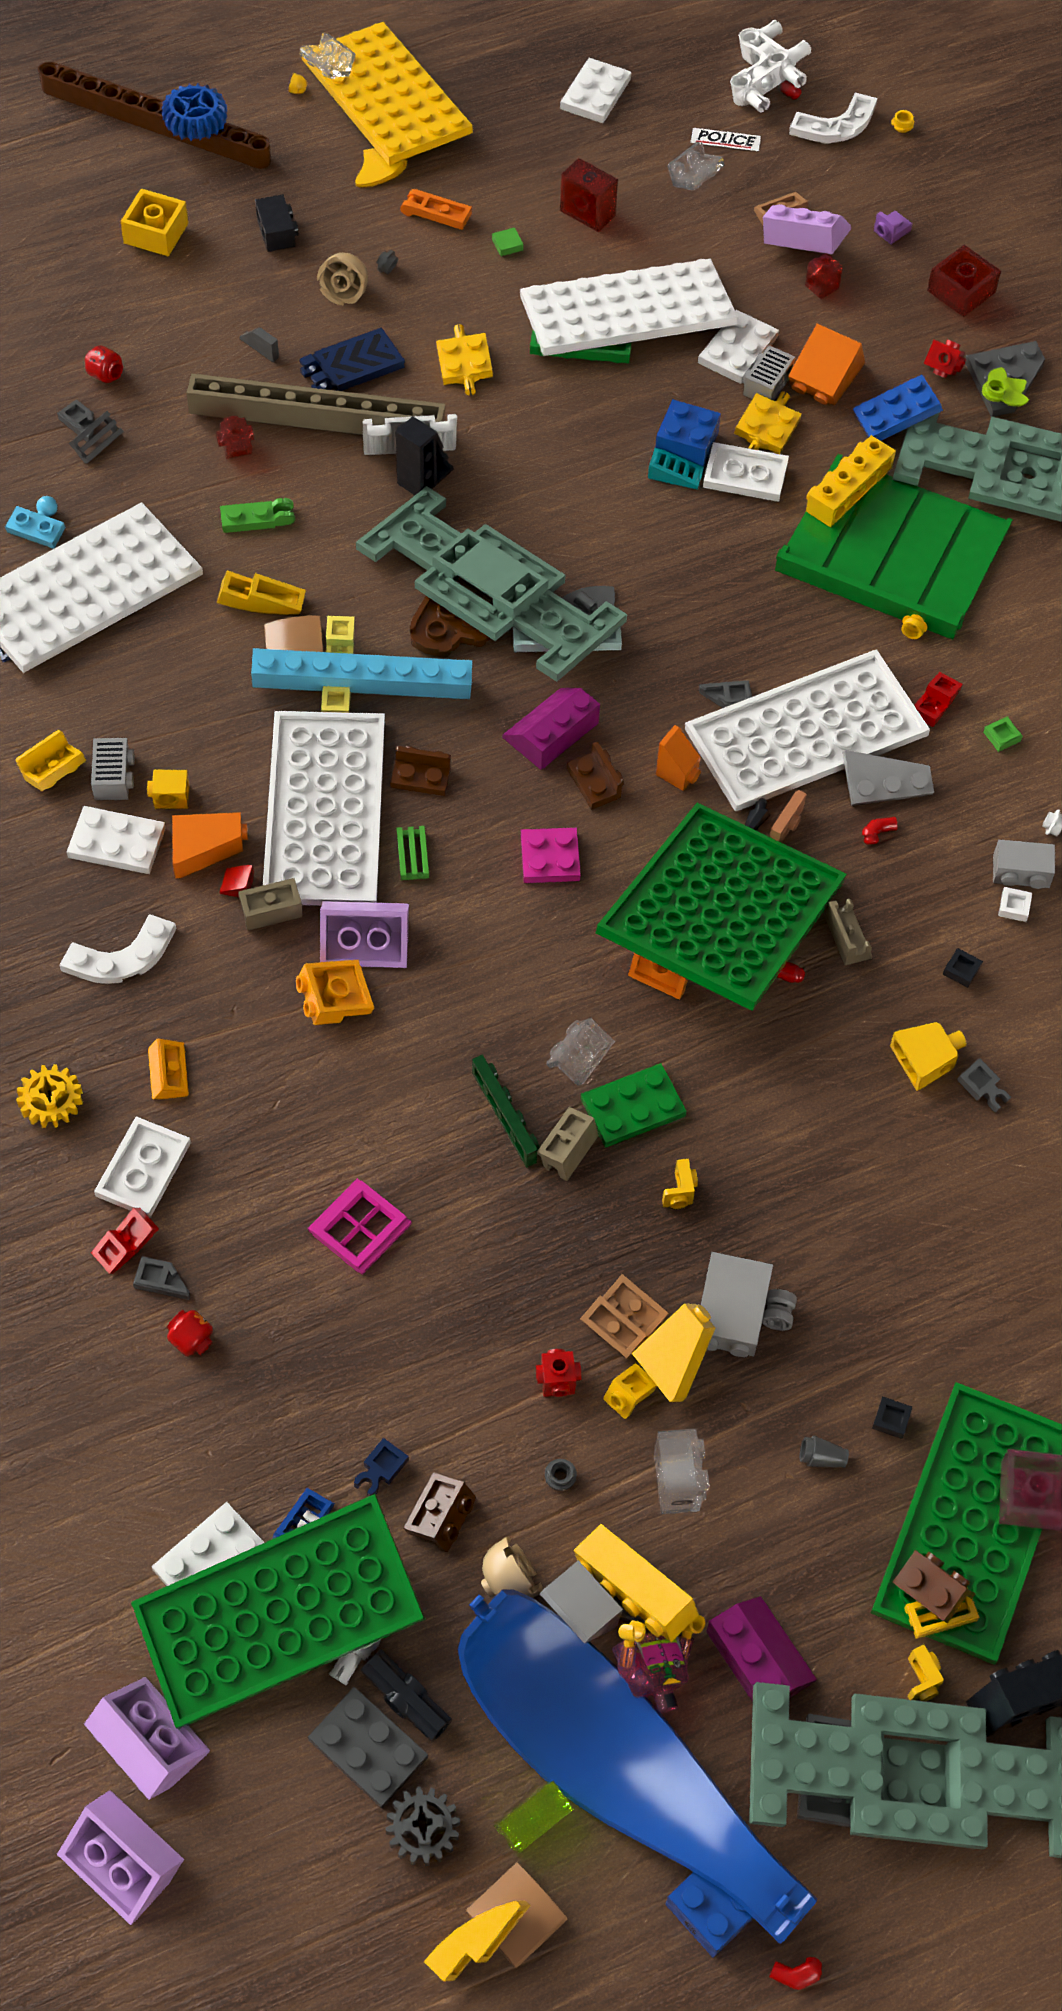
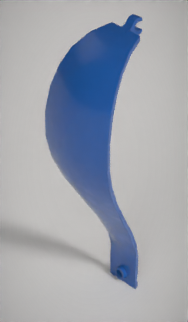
(616, 1753)

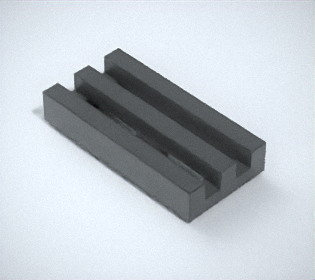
(111, 424)

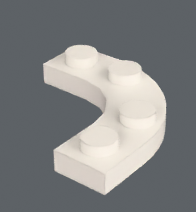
(838, 128)
(118, 965)

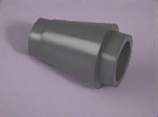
(822, 1453)

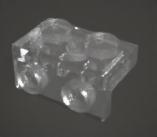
(329, 57)
(694, 167)
(580, 1050)

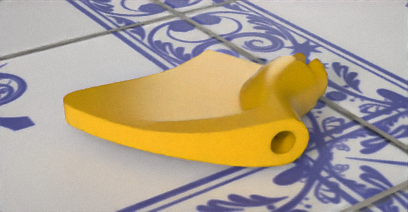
(376, 169)

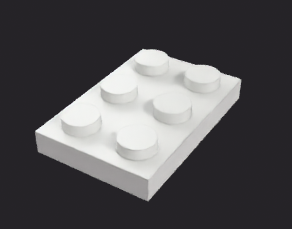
(595, 90)
(737, 346)
(745, 471)
(116, 840)
(142, 1166)
(213, 1541)

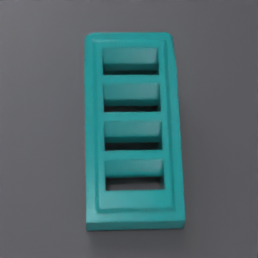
(660, 471)

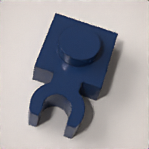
(382, 1464)

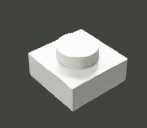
(1015, 904)

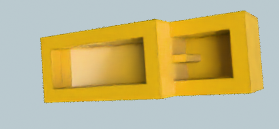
(260, 594)
(475, 1940)

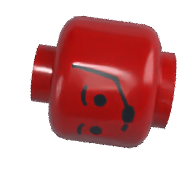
(103, 364)

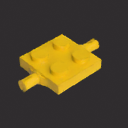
(464, 359)
(768, 423)

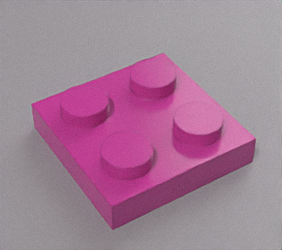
(550, 855)

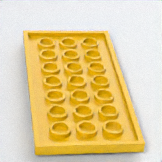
(393, 97)

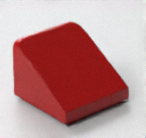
(237, 880)

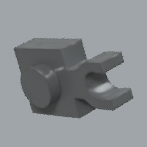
(981, 1081)

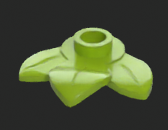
(1004, 389)

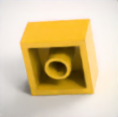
(154, 222)

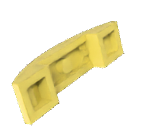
(338, 640)

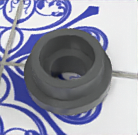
(387, 261)
(560, 1465)

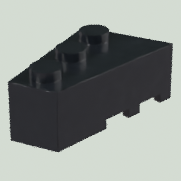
(419, 456)
(1020, 1693)

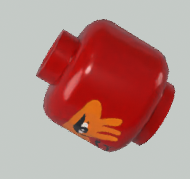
(190, 1333)

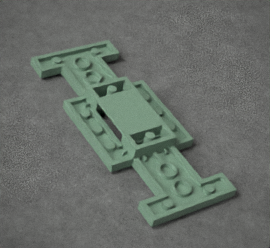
(500, 568)
(903, 1785)

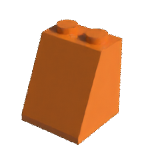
(826, 365)

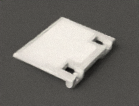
(382, 438)

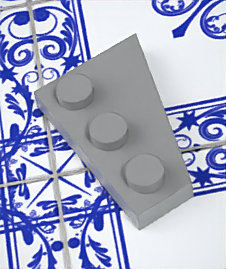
(884, 779)

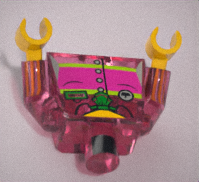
(653, 1663)

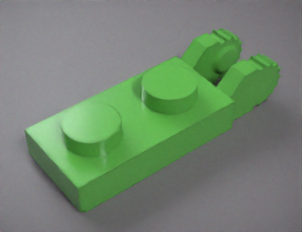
(257, 515)

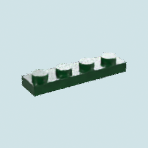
(500, 1101)

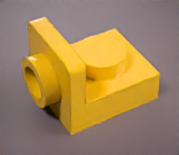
(629, 1390)

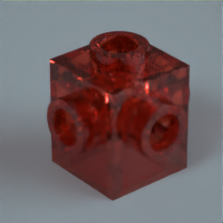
(823, 275)
(235, 437)

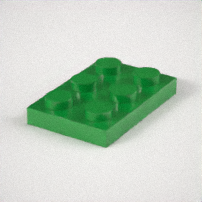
(633, 1105)

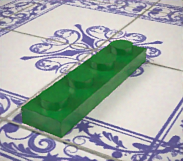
(614, 353)

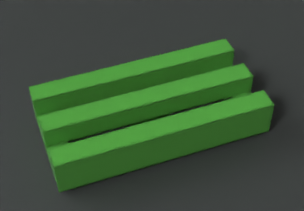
(411, 833)

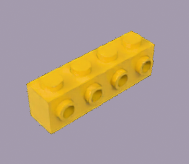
(850, 480)
(636, 1583)

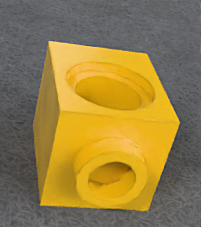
(169, 789)

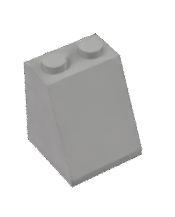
(736, 1301)

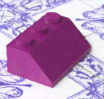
(554, 725)
(758, 1648)

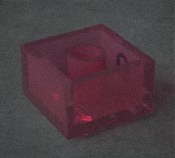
(1031, 1489)

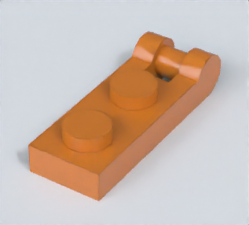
(436, 209)

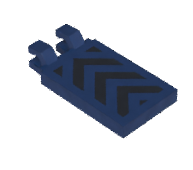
(352, 361)

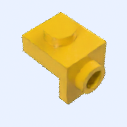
(686, 1181)
(927, 1670)

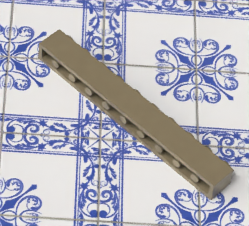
(299, 405)

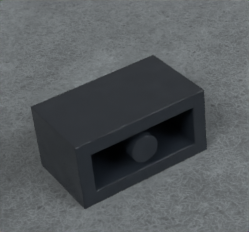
(275, 223)

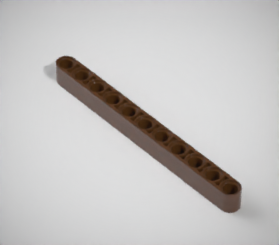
(146, 113)

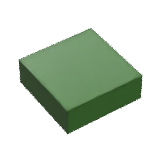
(507, 241)
(1002, 734)

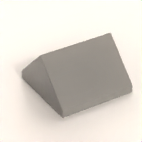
(582, 1603)

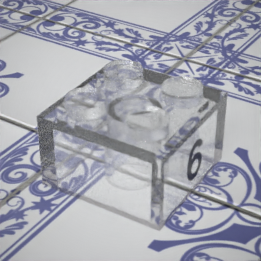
(679, 1471)

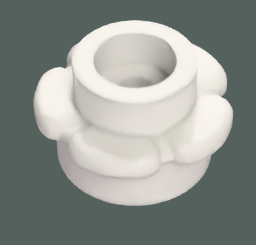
(1053, 823)

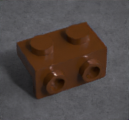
(932, 1586)

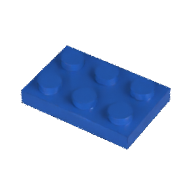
(898, 408)

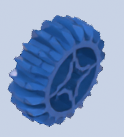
(194, 112)

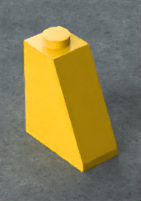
(676, 1350)

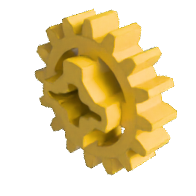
(64, 1091)

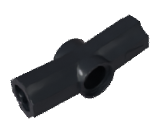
(406, 1695)

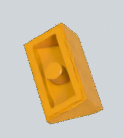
(168, 1069)

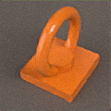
(657, 976)

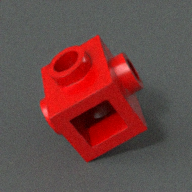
(938, 353)
(558, 1373)

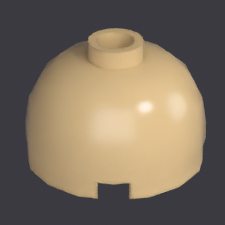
(343, 278)
(508, 1569)

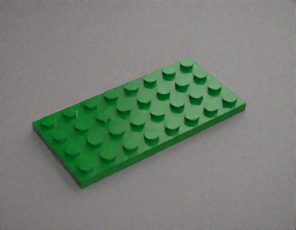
(958, 1518)
(277, 1611)

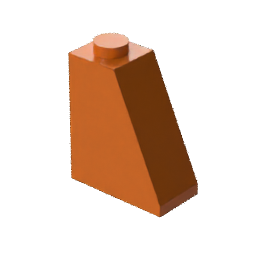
(205, 840)

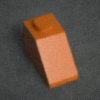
(677, 760)

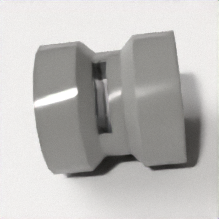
(779, 1309)

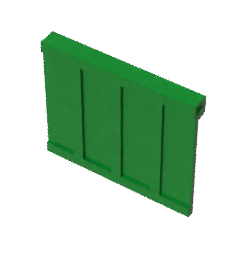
(899, 553)

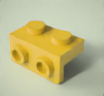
(49, 761)

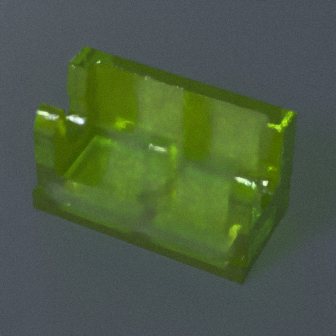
(534, 1817)

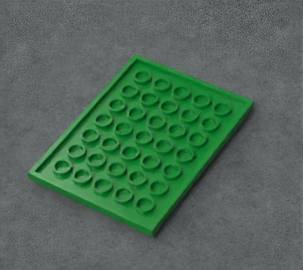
(722, 905)

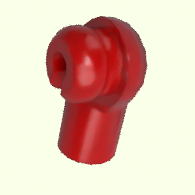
(789, 89)
(876, 826)
(792, 973)
(800, 1976)

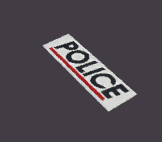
(726, 139)

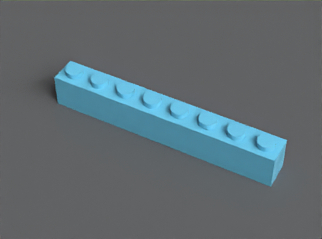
(362, 673)

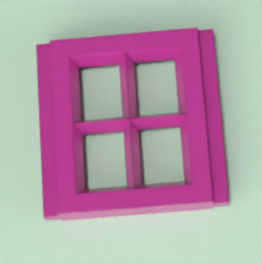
(340, 1209)

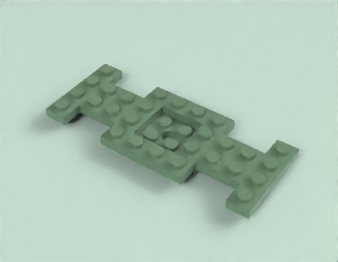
(990, 462)

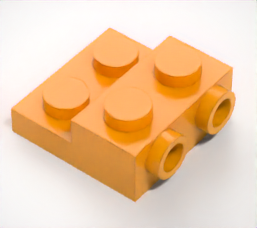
(334, 991)

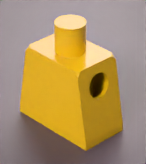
(926, 1052)

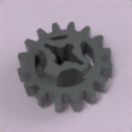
(409, 1827)

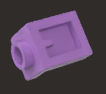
(891, 226)

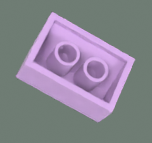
(804, 229)
(365, 932)
(143, 1739)
(119, 1856)

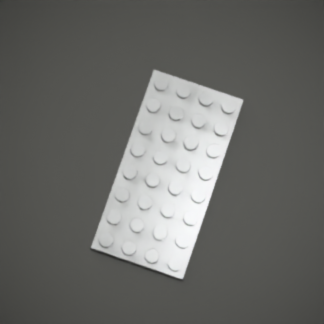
(627, 307)
(89, 585)
(804, 727)
(325, 805)

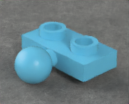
(37, 526)

